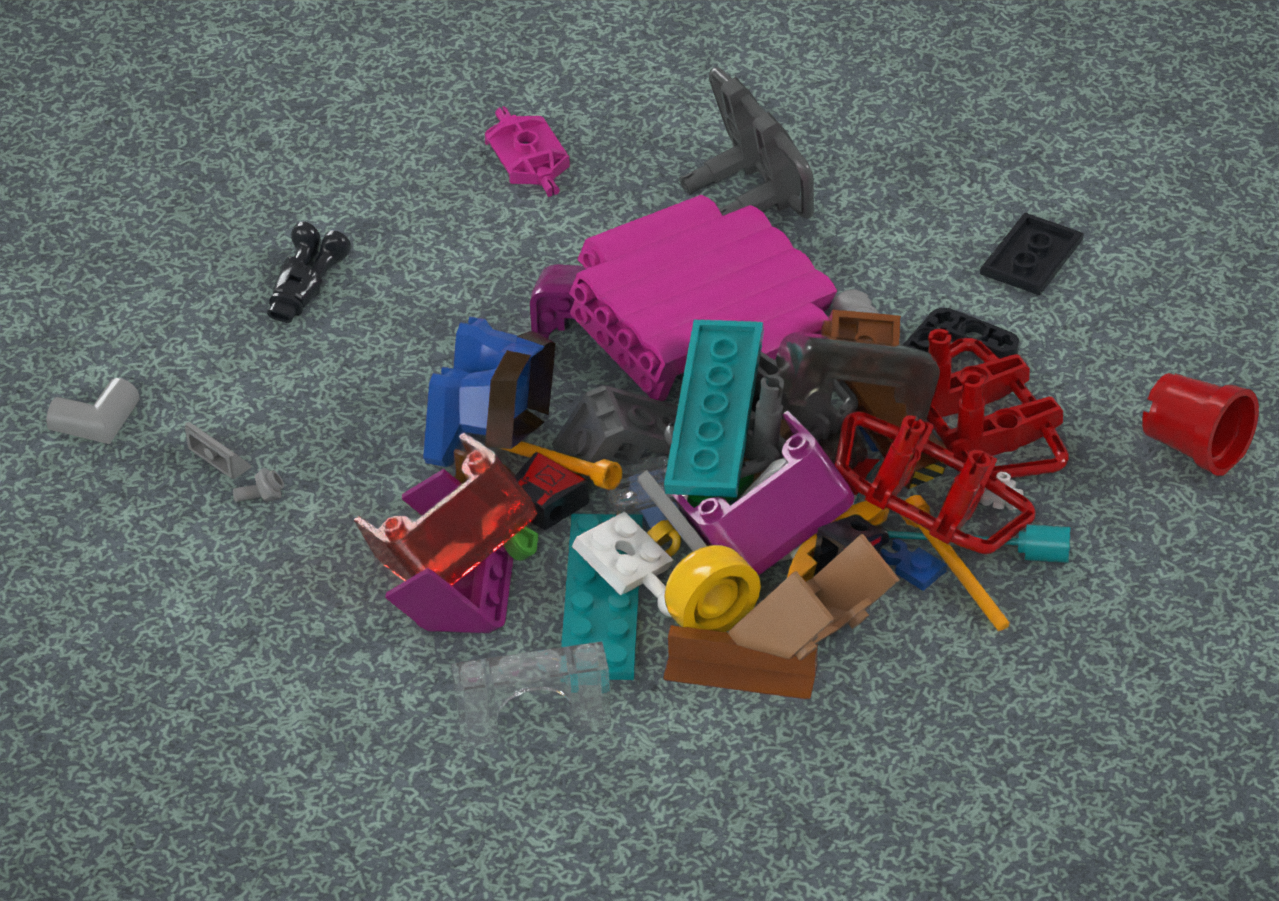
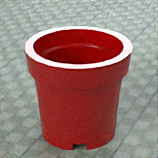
(1202, 420)

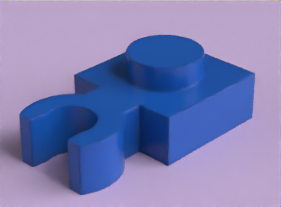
(915, 567)

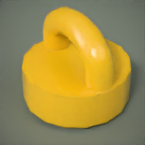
(662, 533)

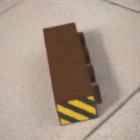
(880, 402)

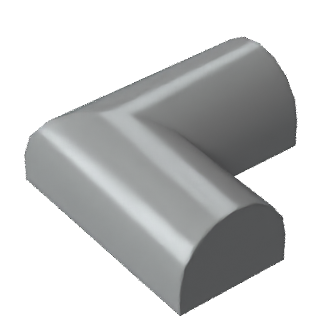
(96, 421)

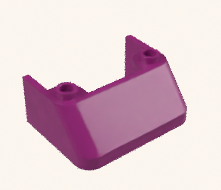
(779, 510)
(471, 604)

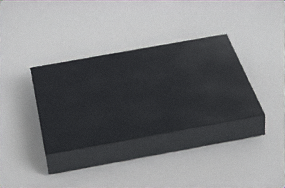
(1031, 253)

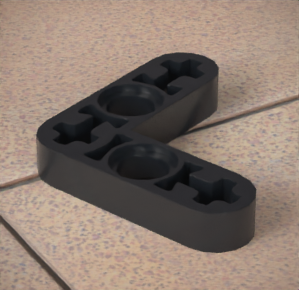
(961, 324)

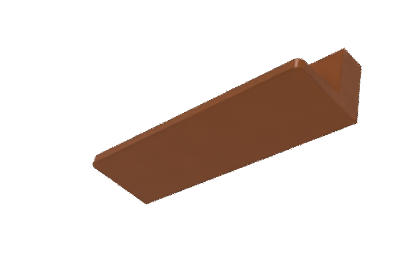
(717, 661)

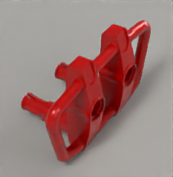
(978, 385)
(962, 497)

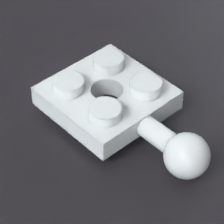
(625, 571)

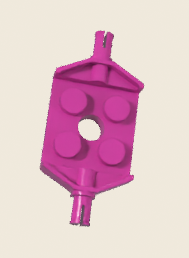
(532, 162)

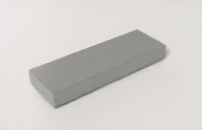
(670, 511)

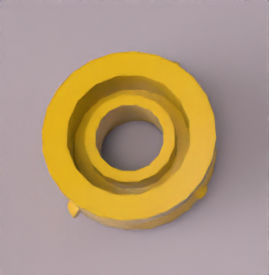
(711, 589)

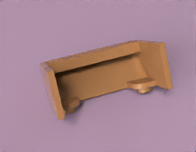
(807, 612)

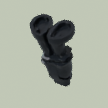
(297, 281)

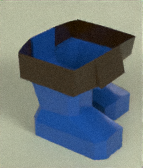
(488, 390)

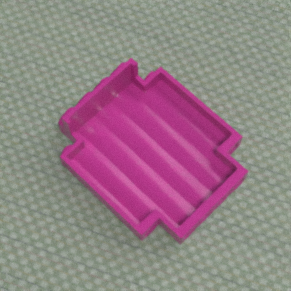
(686, 265)

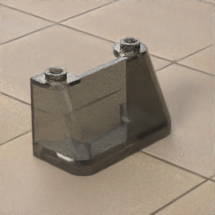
(812, 360)

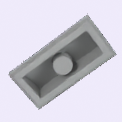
(215, 452)

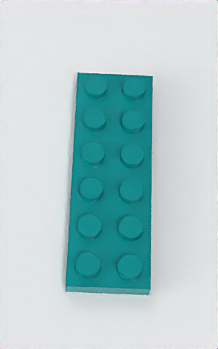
(714, 408)
(596, 609)

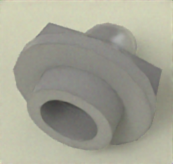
(267, 486)

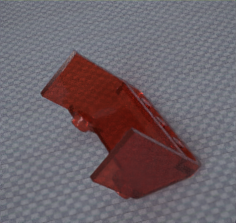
(458, 528)

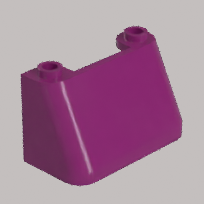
(551, 298)

